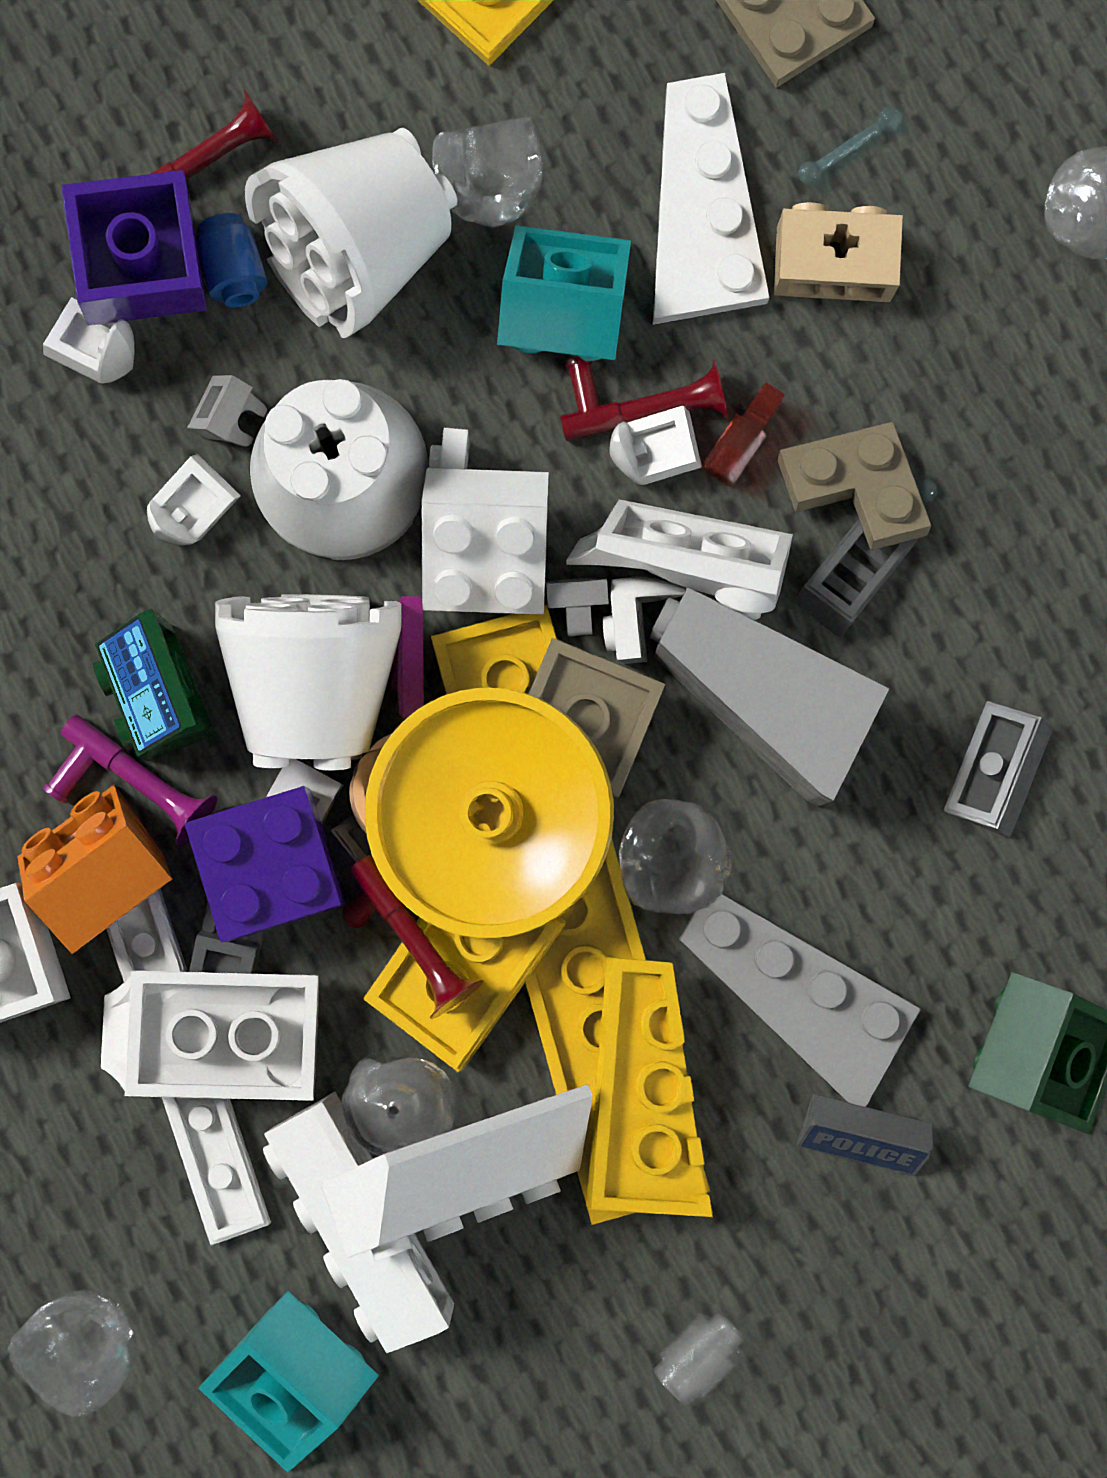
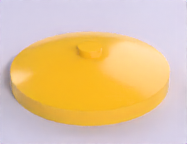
(489, 812)

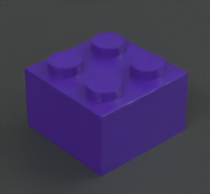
(133, 247)
(265, 864)

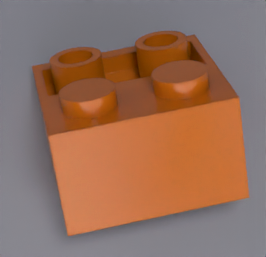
(90, 868)

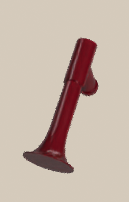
(245, 127)
(596, 419)
(447, 985)

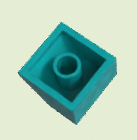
(563, 293)
(289, 1382)

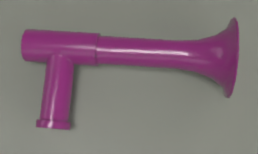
(96, 746)

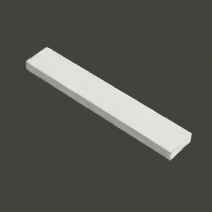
(202, 1127)

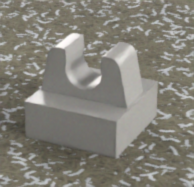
(221, 407)
(577, 597)

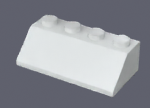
(459, 1173)
(398, 1295)

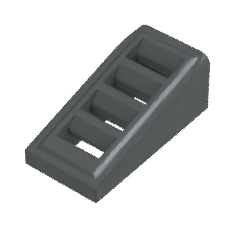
(835, 601)

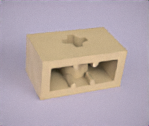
(809, 266)

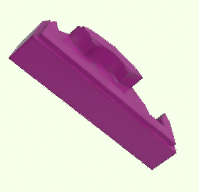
(407, 663)

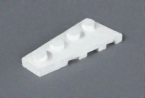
(706, 220)

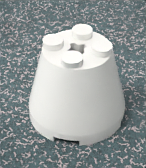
(351, 224)
(344, 503)
(307, 674)

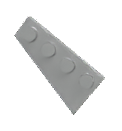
(816, 1004)

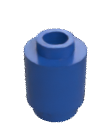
(230, 260)

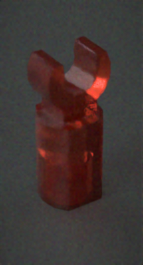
(743, 437)

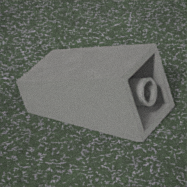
(771, 691)

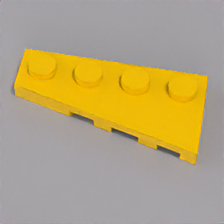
(643, 1119)

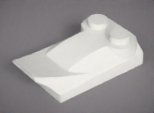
(706, 554)
(213, 1035)

